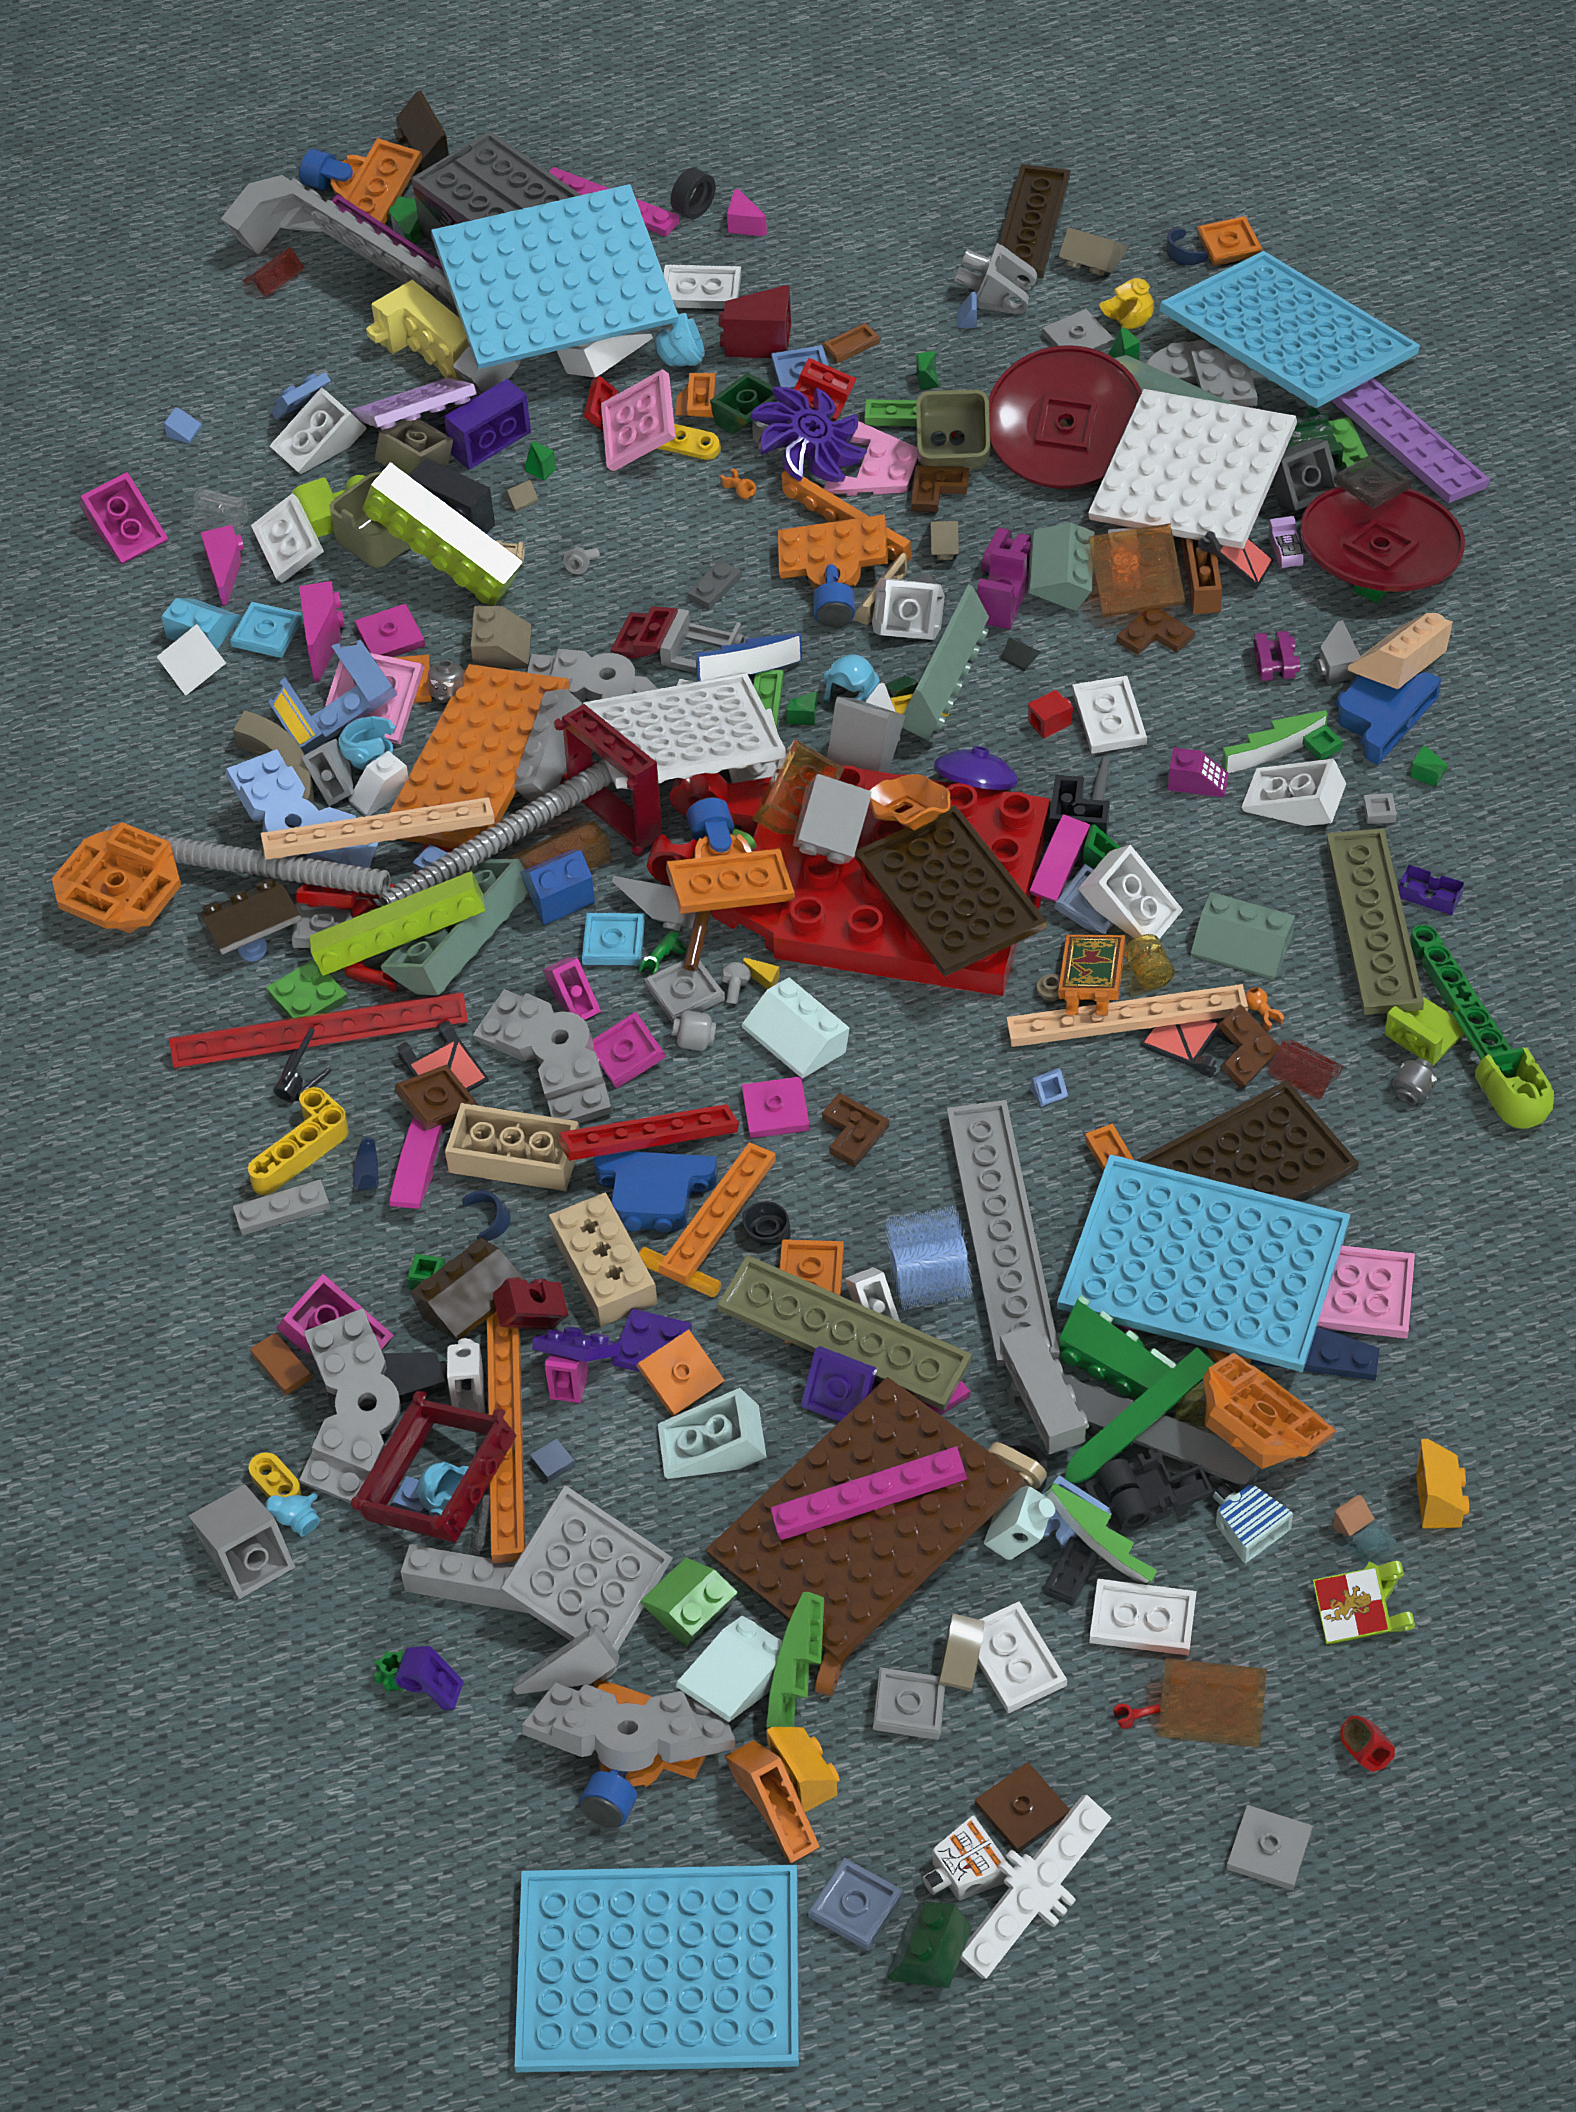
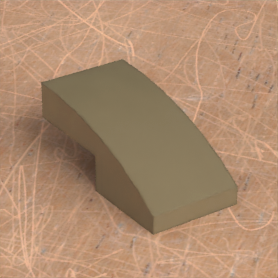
(961, 1652)

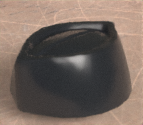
(766, 1223)

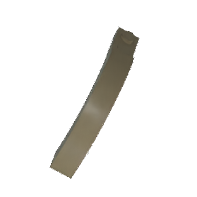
(263, 736)

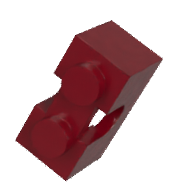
(530, 1304)

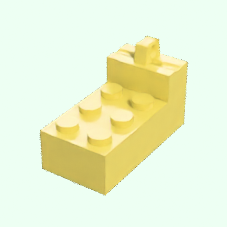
(422, 322)

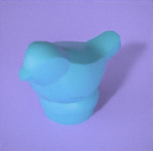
(294, 1512)

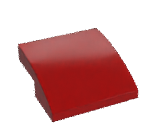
(831, 381)

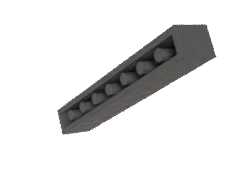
(1178, 1442)

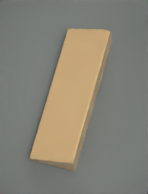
(896, 570)

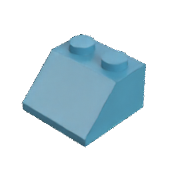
(212, 620)

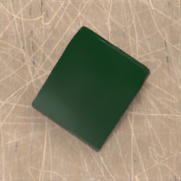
(901, 686)

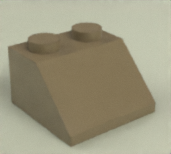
(1091, 250)
(500, 638)

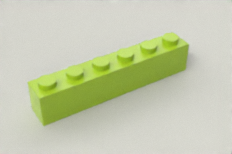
(397, 923)

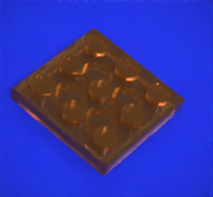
(1136, 570)

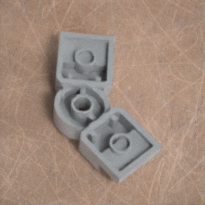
(594, 677)
(568, 1071)
(354, 1372)
(627, 1733)

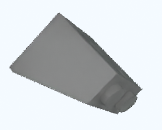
(864, 735)
(831, 819)
(242, 1541)

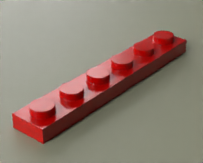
(648, 1132)

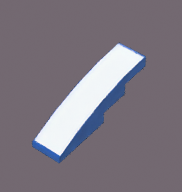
(750, 657)

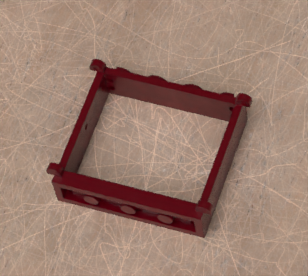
(587, 732)
(402, 1449)

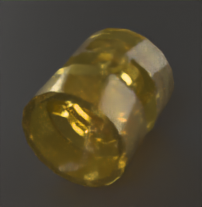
(1149, 962)

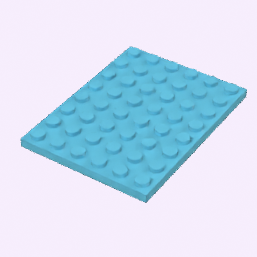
(554, 276)
(1289, 329)
(1206, 1262)
(658, 1969)

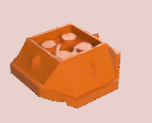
(118, 878)
(1260, 1414)

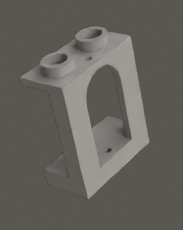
(682, 629)

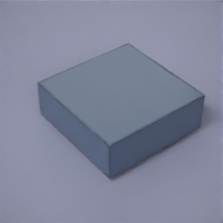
(552, 1460)

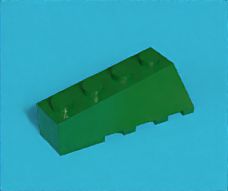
(1109, 1353)

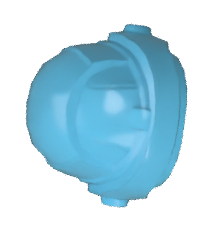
(682, 345)
(852, 674)
(366, 740)
(438, 1486)

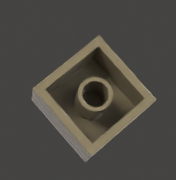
(411, 443)

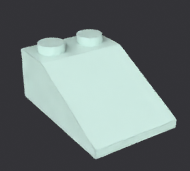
(713, 1437)
(733, 1669)

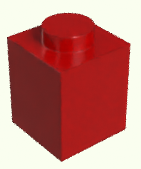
(1050, 713)

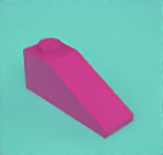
(224, 558)

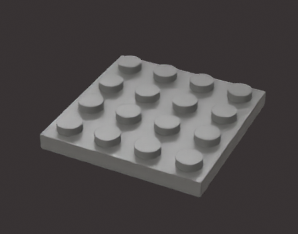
(584, 1571)

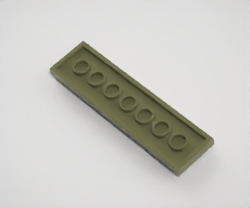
(1374, 921)
(819, 1317)

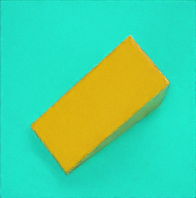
(763, 972)

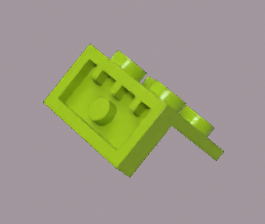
(1424, 1032)

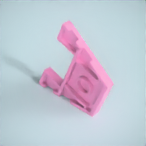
(885, 468)

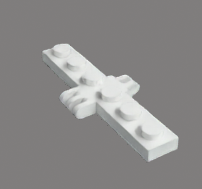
(1034, 1886)

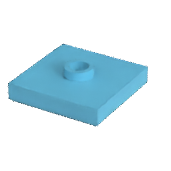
(266, 629)
(613, 939)

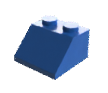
(559, 885)

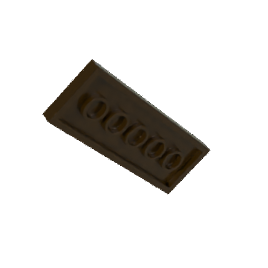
(1035, 214)

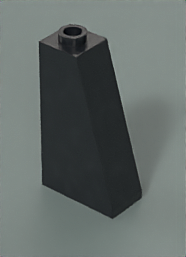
(409, 1374)

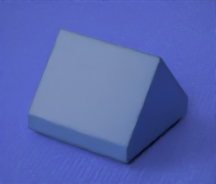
(1049, 1087)

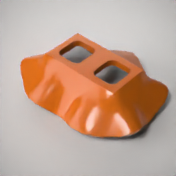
(918, 791)

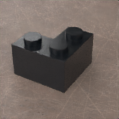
(1069, 800)

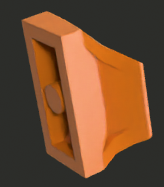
(697, 395)

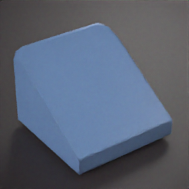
(968, 312)
(181, 426)

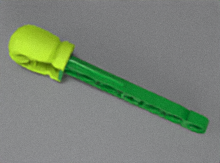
(1517, 1100)

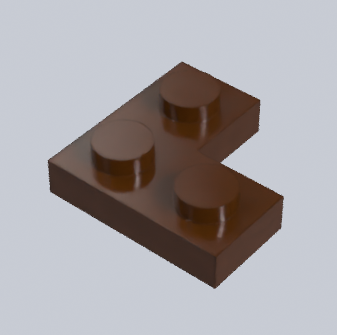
(933, 480)
(1153, 626)
(1253, 1046)
(859, 1128)

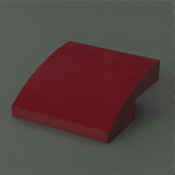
(644, 632)

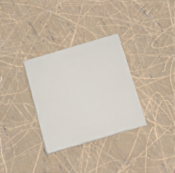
(191, 659)

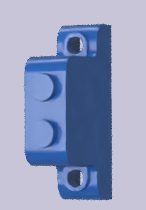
(1385, 713)
(655, 1188)

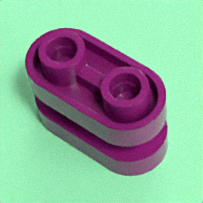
(1003, 540)
(1284, 647)

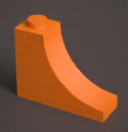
(771, 1790)

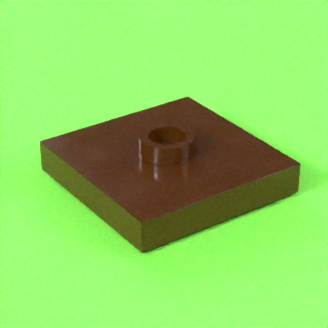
(434, 1096)
(1022, 1807)

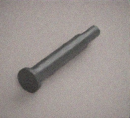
(1101, 779)

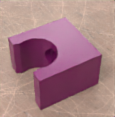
(1005, 587)

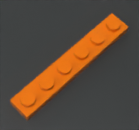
(835, 509)
(717, 1213)

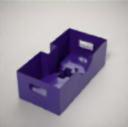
(1416, 891)

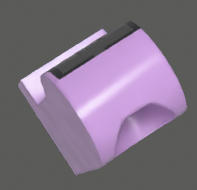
(1285, 542)

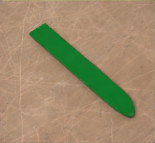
(1138, 1416)

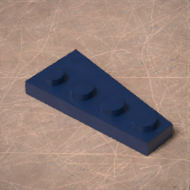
(1339, 1356)

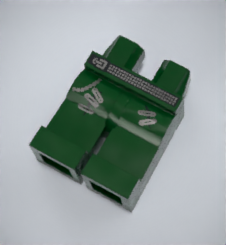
(1316, 426)

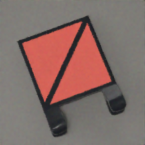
(1249, 563)
(1186, 1043)
(451, 1053)

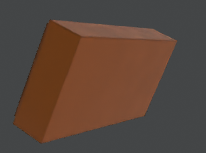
(851, 343)
(280, 1364)

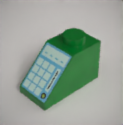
(405, 219)

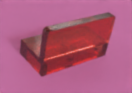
(276, 272)
(1304, 1068)

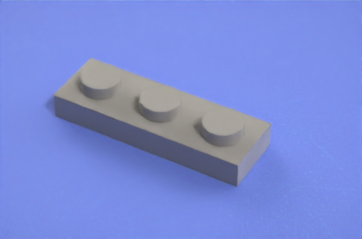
(281, 1207)

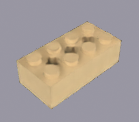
(509, 1147)
(603, 1259)

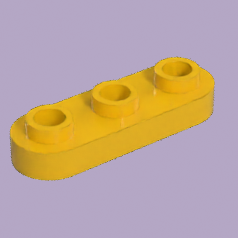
(692, 443)

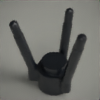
(290, 1082)

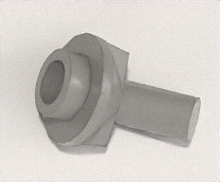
(578, 559)
(735, 975)

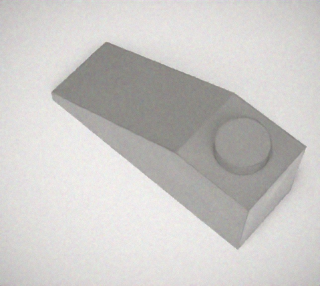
(656, 901)
(575, 1664)

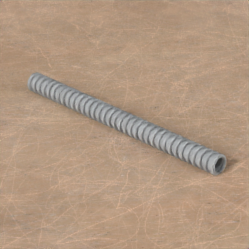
(503, 833)
(285, 868)

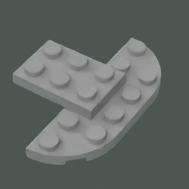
(1209, 368)

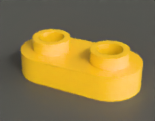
(279, 1478)

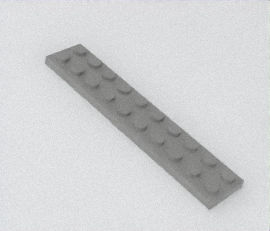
(1000, 1222)

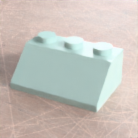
(797, 1028)

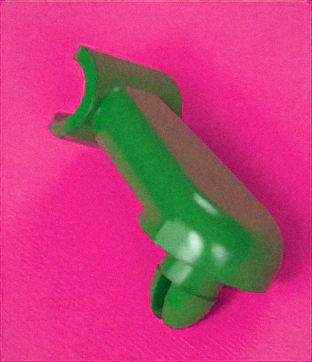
(668, 943)

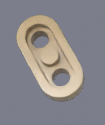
(1029, 1469)

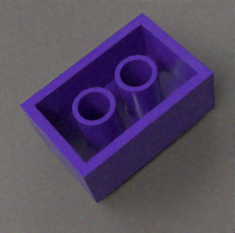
(488, 424)

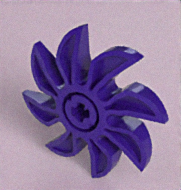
(808, 434)

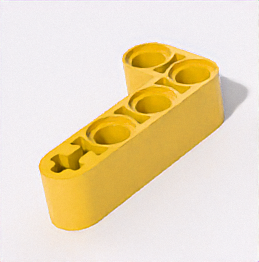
(321, 1131)

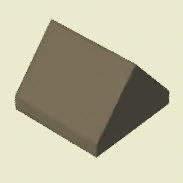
(521, 496)

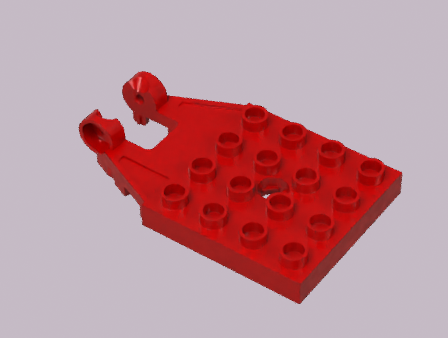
(836, 908)

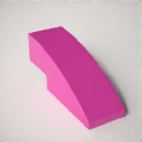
(1059, 859)

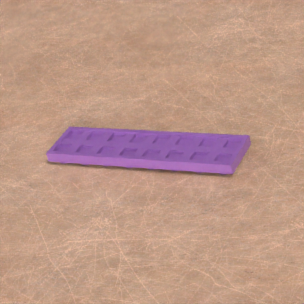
(1412, 441)

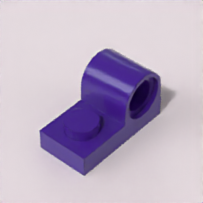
(427, 1672)

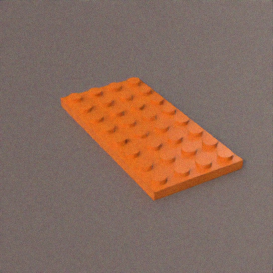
(476, 746)

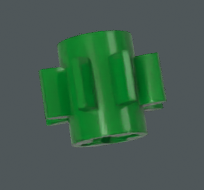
(387, 1670)

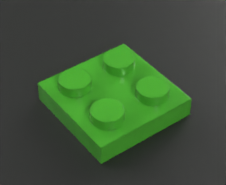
(307, 992)

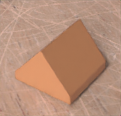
(1352, 1516)

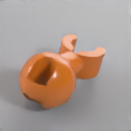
(744, 488)
(1257, 1001)

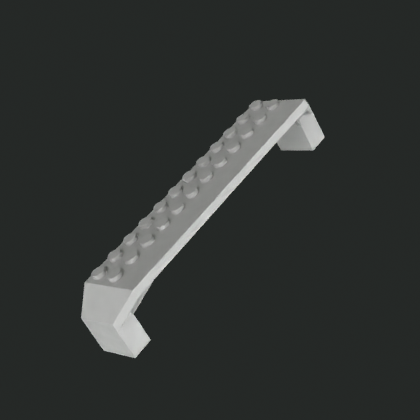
(286, 204)

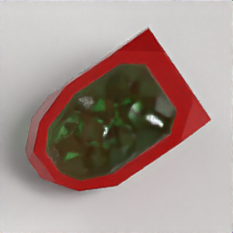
(1367, 1743)

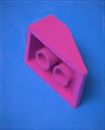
(122, 518)
(321, 623)
(320, 1305)

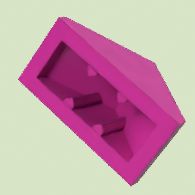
(745, 216)

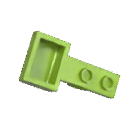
(316, 502)

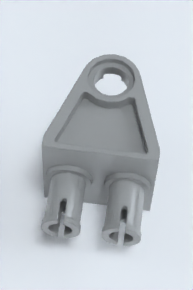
(998, 279)

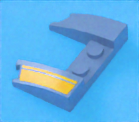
(369, 694)

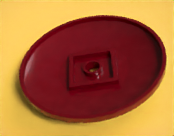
(1057, 386)
(1416, 532)

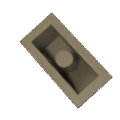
(944, 539)

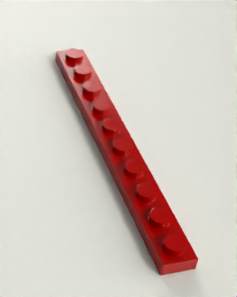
(328, 1028)

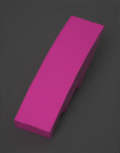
(415, 1166)

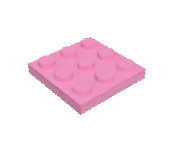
(638, 420)
(403, 677)
(1370, 1293)

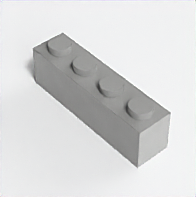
(545, 750)
(1043, 1388)
(456, 1577)

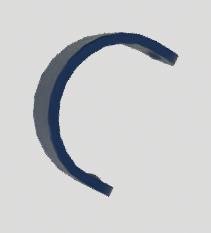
(1179, 254)
(366, 1166)
(502, 1218)

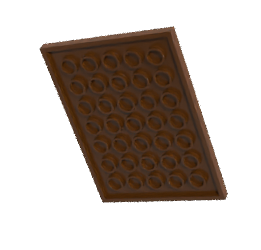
(877, 1557)

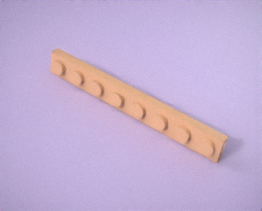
(377, 828)
(1126, 1015)

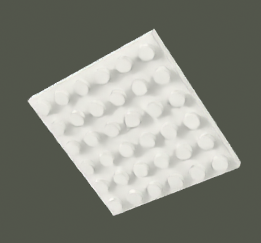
(1193, 467)
(694, 727)

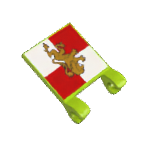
(1355, 1604)

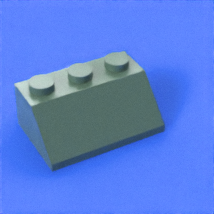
(1061, 564)
(1243, 935)

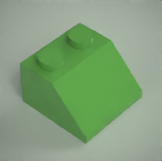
(689, 1600)

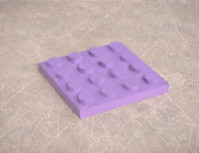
(411, 403)

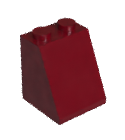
(756, 324)

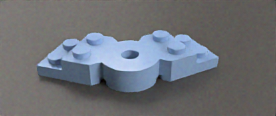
(275, 796)

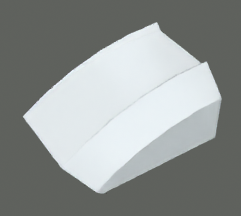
(908, 609)

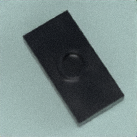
(1071, 1572)

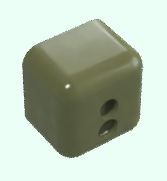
(951, 412)
(359, 533)

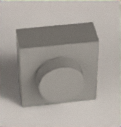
(1379, 808)

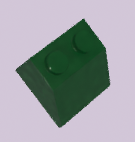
(736, 402)
(931, 1946)

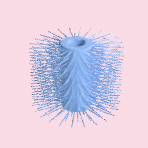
(928, 1257)

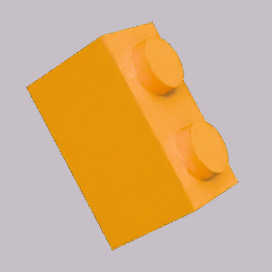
(1440, 1487)
(801, 1755)

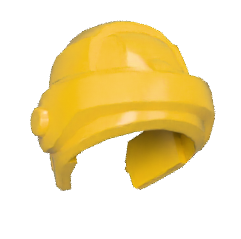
(1131, 304)

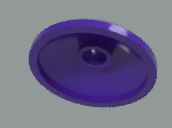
(976, 768)

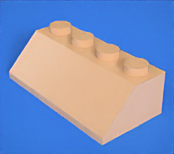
(1405, 651)

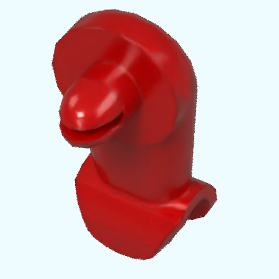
(362, 973)

